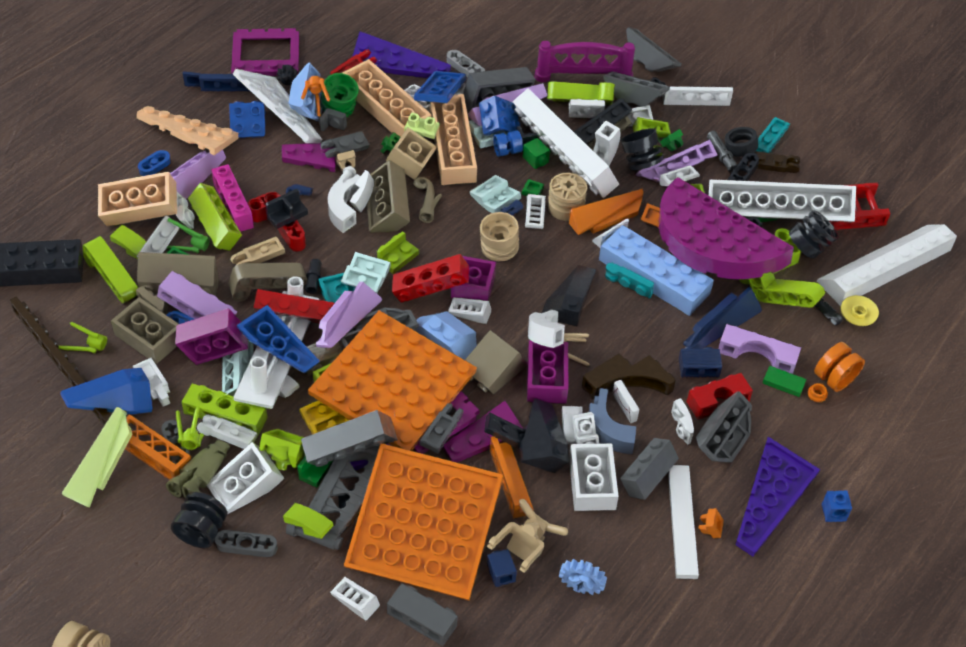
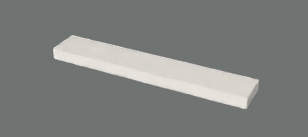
(682, 522)

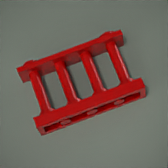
(866, 218)

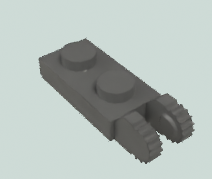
(346, 143)
(441, 429)

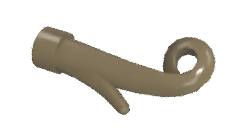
(430, 201)

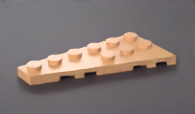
(189, 130)

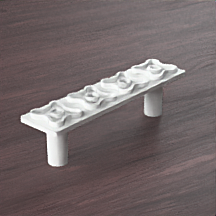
(265, 371)

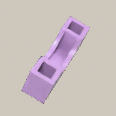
(739, 341)

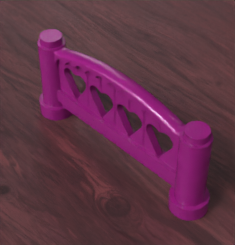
(549, 64)

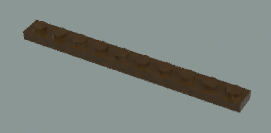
(51, 347)

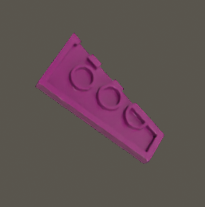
(474, 439)

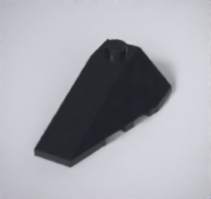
(571, 295)
(544, 440)

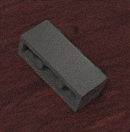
(649, 468)
(422, 614)

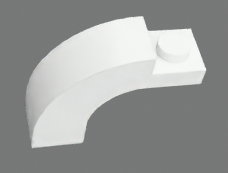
(607, 142)
(340, 213)
(545, 329)

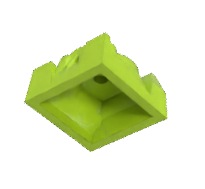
(283, 448)

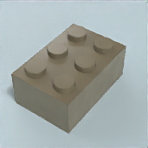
(146, 330)

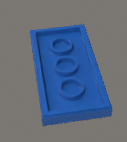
(440, 87)

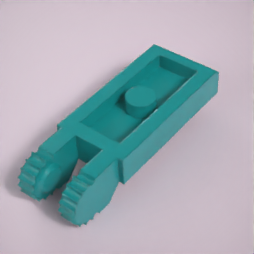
(629, 279)

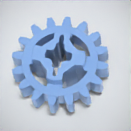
(582, 576)

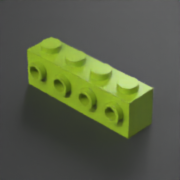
(214, 217)

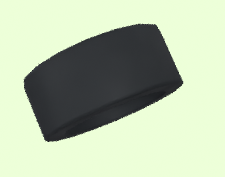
(741, 133)

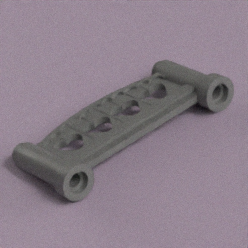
(332, 487)

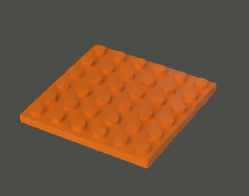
(393, 373)
(424, 521)

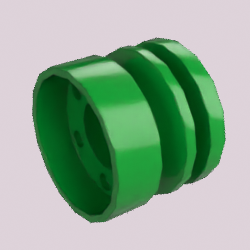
(342, 93)

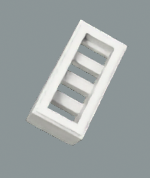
(535, 200)
(480, 315)
(365, 607)

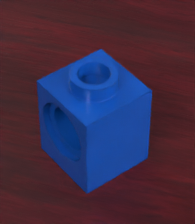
(836, 506)

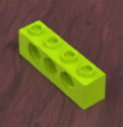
(218, 400)

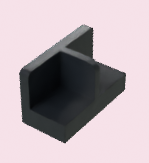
(285, 209)

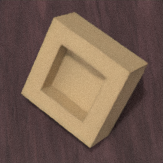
(346, 157)

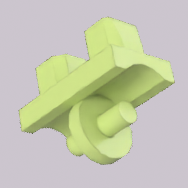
(423, 127)

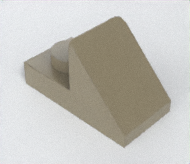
(152, 299)

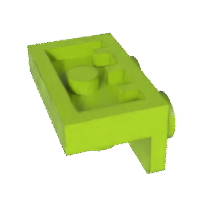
(397, 252)

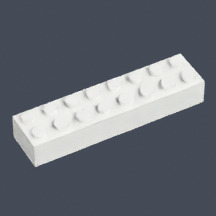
(565, 143)

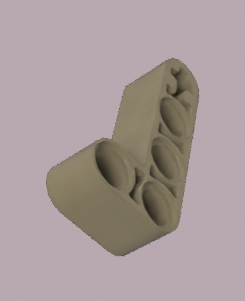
(262, 276)

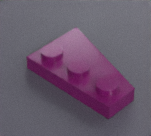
(308, 154)

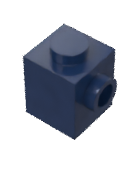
(501, 567)

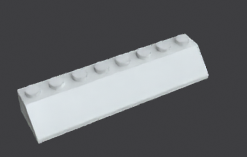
(785, 199)
(888, 262)

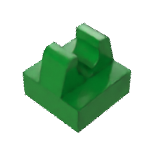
(672, 139)

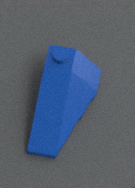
(275, 337)
(122, 389)

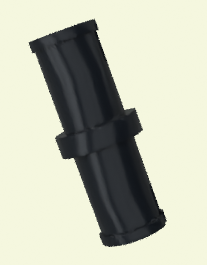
(313, 276)

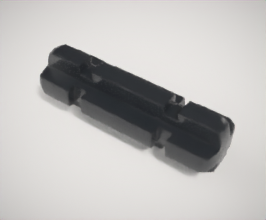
(829, 312)

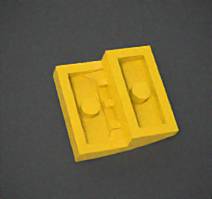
(320, 417)

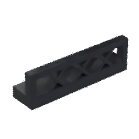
(612, 114)

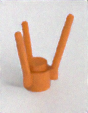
(315, 85)

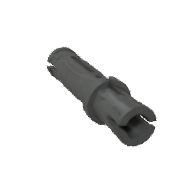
(725, 156)

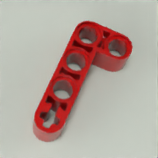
(291, 233)

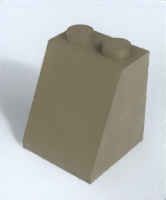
(495, 363)

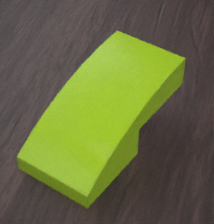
(129, 240)
(311, 521)

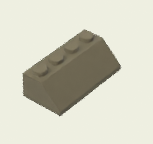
(388, 202)
(197, 269)

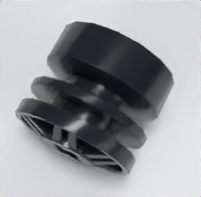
(642, 149)
(813, 234)
(199, 520)

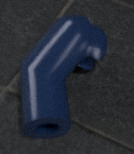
(302, 189)

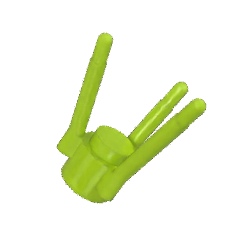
(94, 340)
(190, 438)

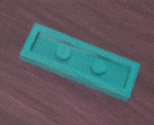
(772, 135)

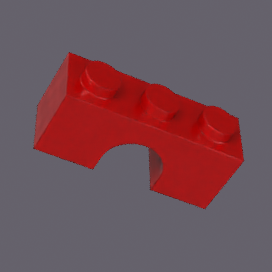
(703, 399)

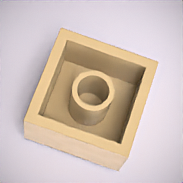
(411, 153)

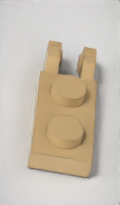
(259, 252)

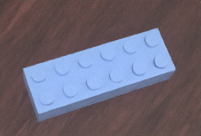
(672, 279)

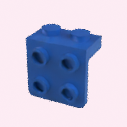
(498, 115)
(248, 119)

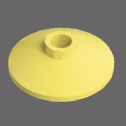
(859, 310)

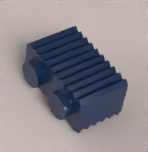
(700, 362)

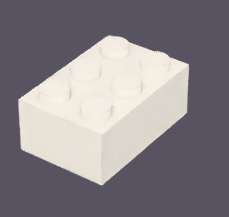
(593, 477)

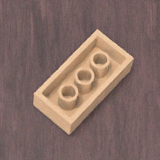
(137, 199)

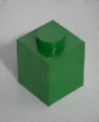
(536, 153)

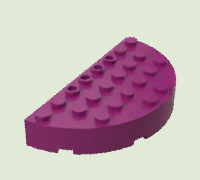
(716, 237)

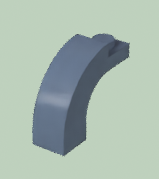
(610, 432)

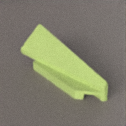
(100, 459)

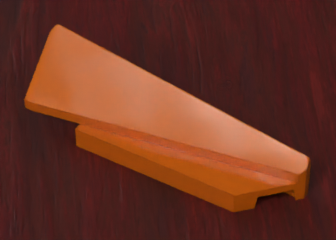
(606, 212)

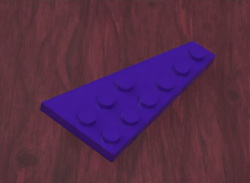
(397, 59)
(776, 488)

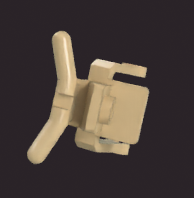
(528, 538)

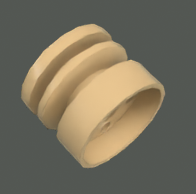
(566, 193)
(499, 236)
(78, 635)

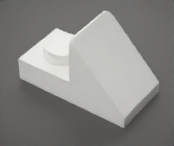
(567, 422)

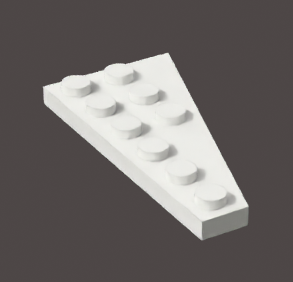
(277, 99)

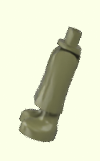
(198, 470)

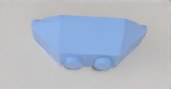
(307, 106)
(448, 333)

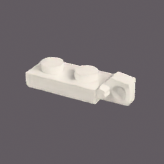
(158, 384)

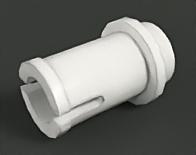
(348, 172)

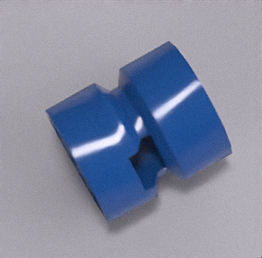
(513, 140)

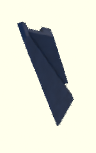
(213, 82)
(730, 311)

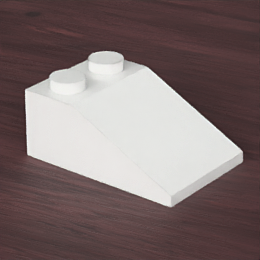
(245, 478)

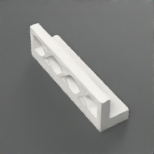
(698, 96)

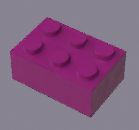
(210, 337)
(547, 373)

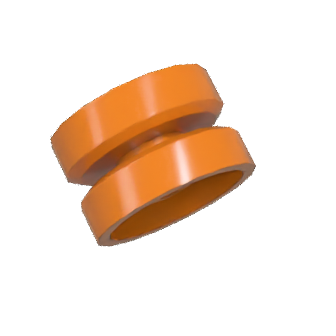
(839, 366)

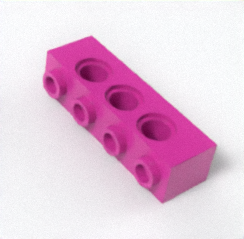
(232, 197)

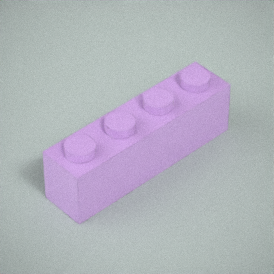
(189, 297)

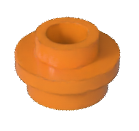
(820, 390)

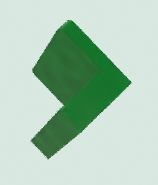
(311, 474)

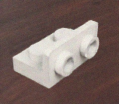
(585, 108)

